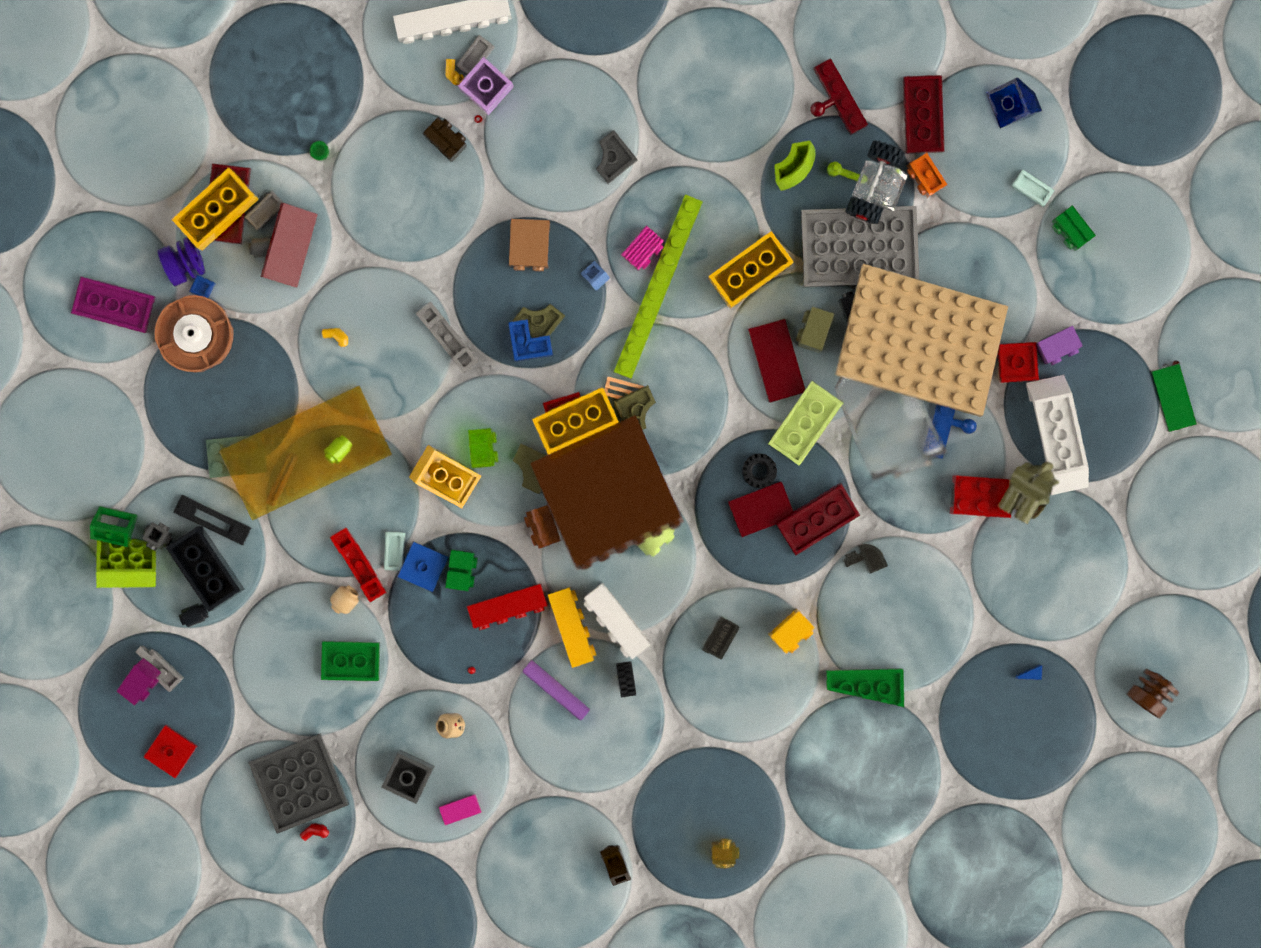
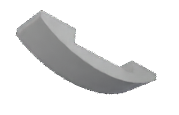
(447, 337)

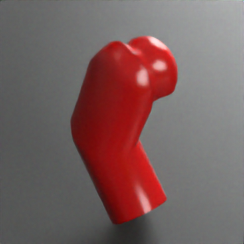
(314, 829)

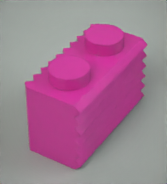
(643, 248)

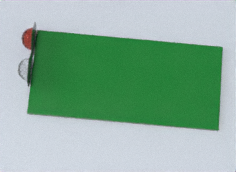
(1174, 397)

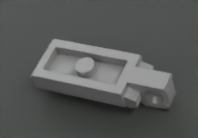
(169, 675)

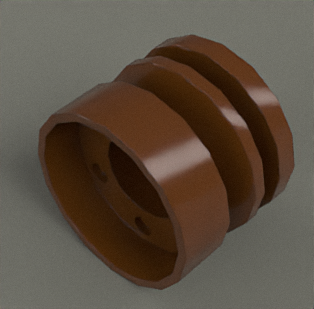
(1153, 693)

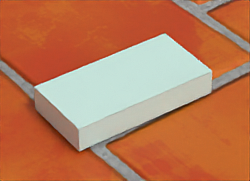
(1032, 188)
(394, 550)

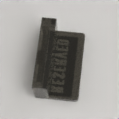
(720, 637)

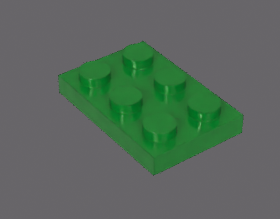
(350, 661)

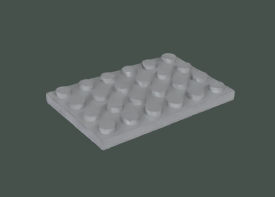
(840, 244)

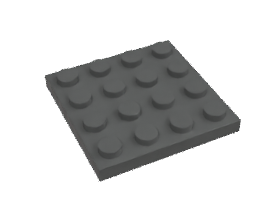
(298, 783)

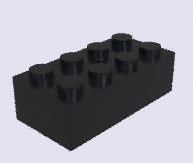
(191, 556)

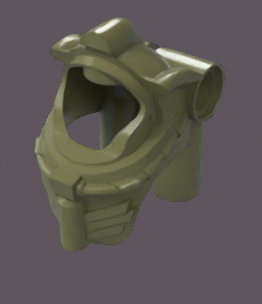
(1029, 495)

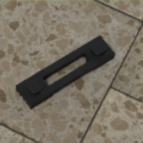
(187, 508)

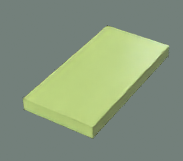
(805, 423)

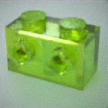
(482, 448)

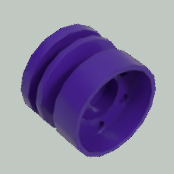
(184, 260)

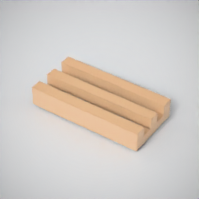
(608, 386)

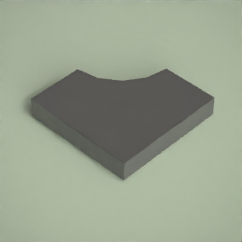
(615, 157)

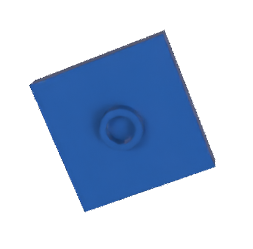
(422, 566)

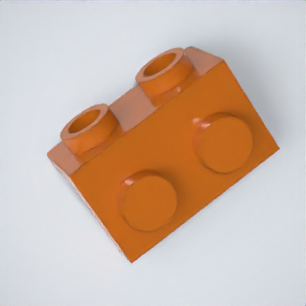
(926, 175)

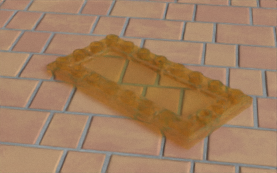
(289, 456)

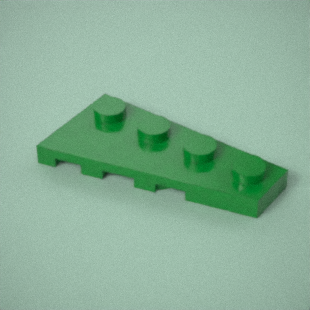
(871, 684)

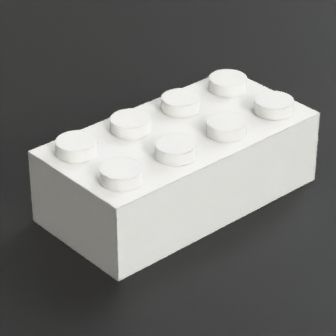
(617, 620)

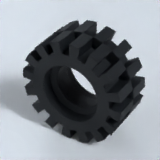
(756, 482)
(626, 679)

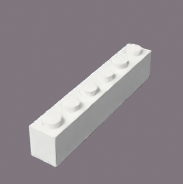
(450, 18)

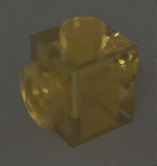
(724, 853)

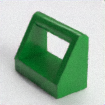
(112, 533)

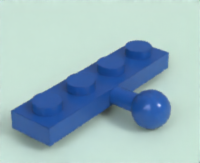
(943, 421)

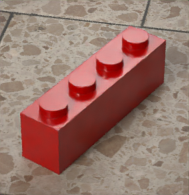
(507, 606)

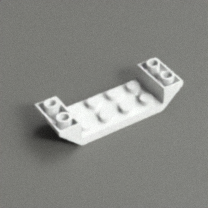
(1060, 432)

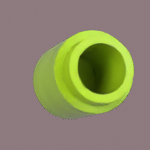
(337, 449)

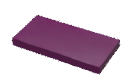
(113, 304)

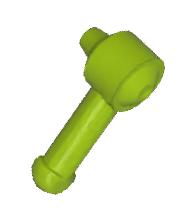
(835, 169)

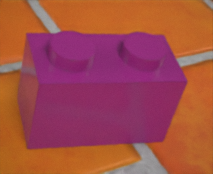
(139, 681)

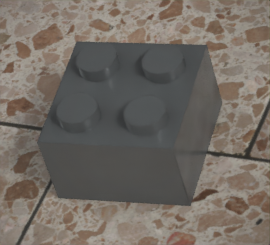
(408, 776)

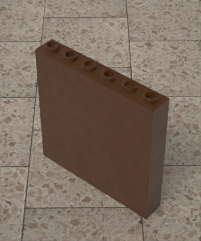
(607, 493)

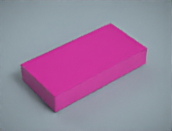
(460, 809)

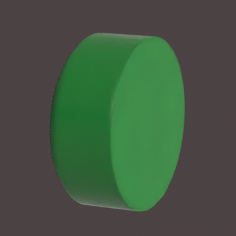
(319, 151)

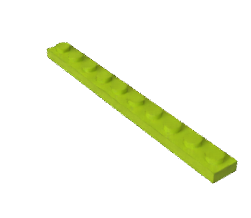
(658, 286)

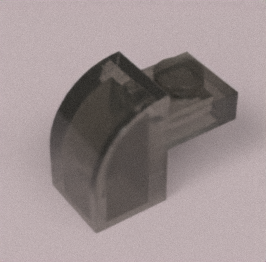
(871, 556)

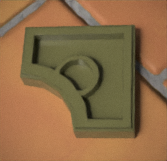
(541, 322)
(636, 404)
(523, 457)

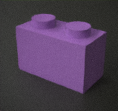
(1058, 345)

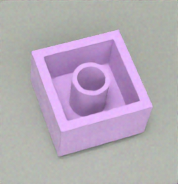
(485, 86)

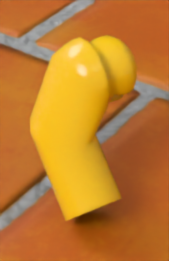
(451, 74)
(336, 333)

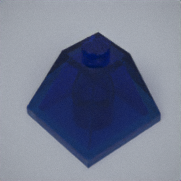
(1013, 102)

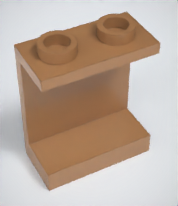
(529, 244)

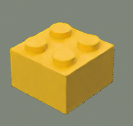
(792, 631)

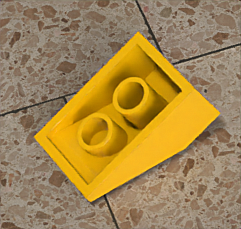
(444, 476)

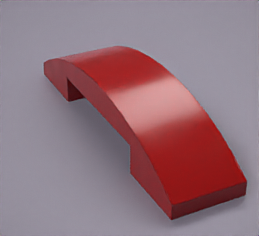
(359, 564)

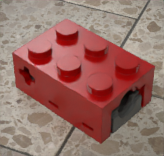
(978, 496)

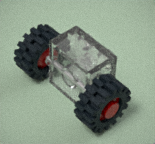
(878, 183)

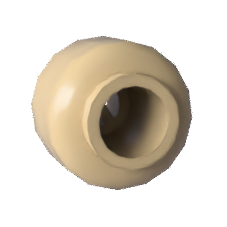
(344, 599)
(450, 725)

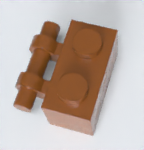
(542, 526)

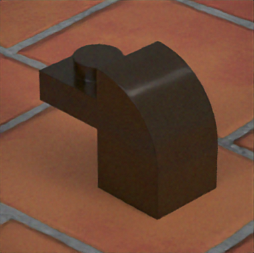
(615, 864)

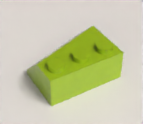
(125, 566)

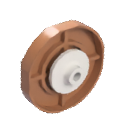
(211, 333)

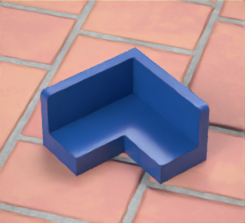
(526, 347)

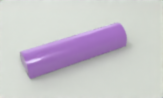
(556, 690)

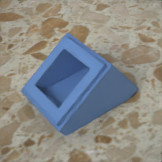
(595, 275)

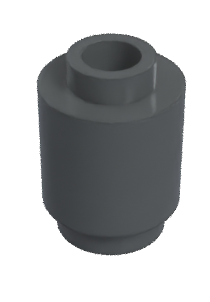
(259, 247)

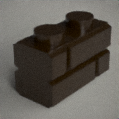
(445, 139)

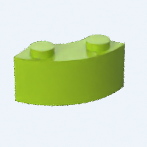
(795, 166)

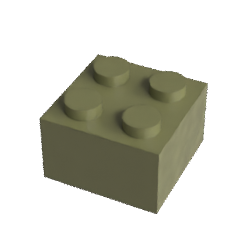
(815, 329)

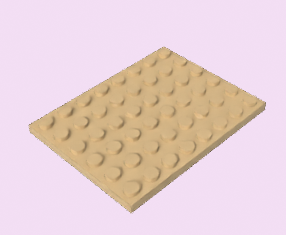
(921, 340)

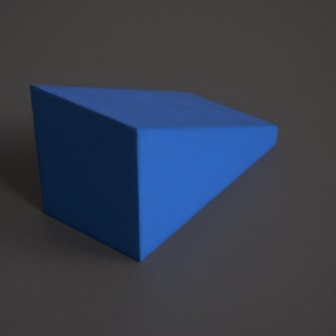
(1033, 673)

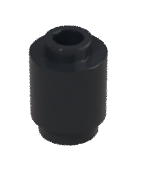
(193, 615)

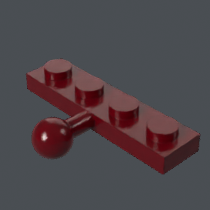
(839, 97)

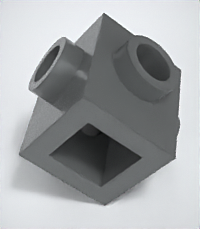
(151, 533)

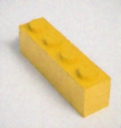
(571, 627)

